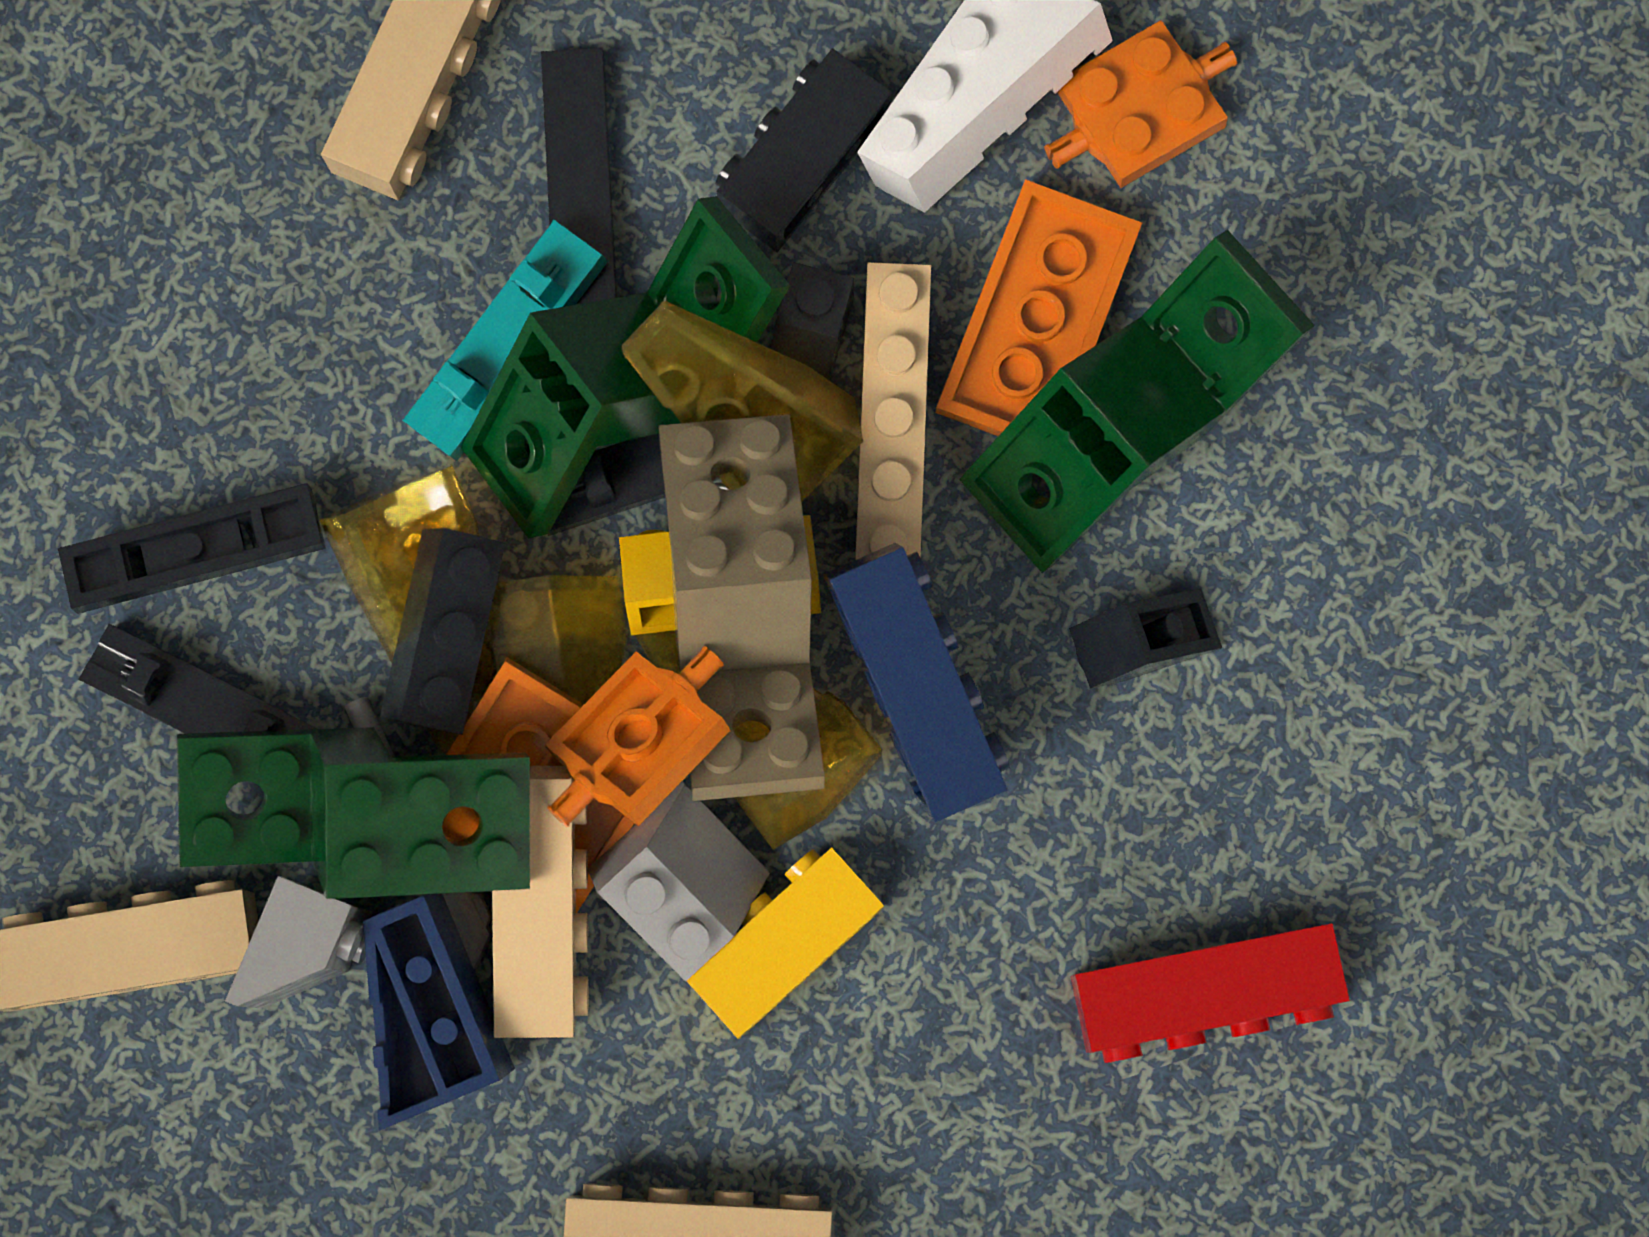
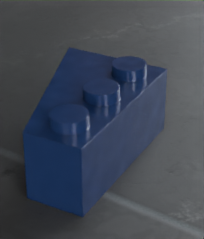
(427, 1012)

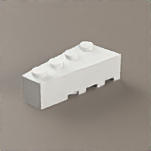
(975, 87)

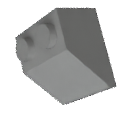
(680, 881)
(298, 945)

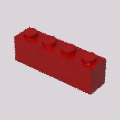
(1208, 990)

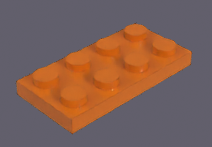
(1037, 304)

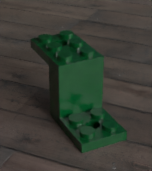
(575, 388)
(1135, 401)
(355, 811)

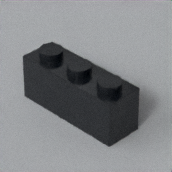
(802, 148)
(442, 630)

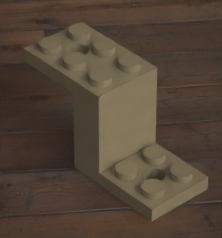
(745, 597)

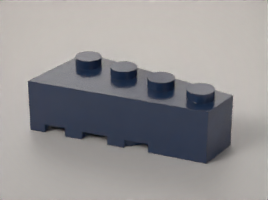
(917, 681)

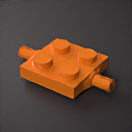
(1141, 104)
(637, 738)

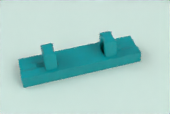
(554, 274)

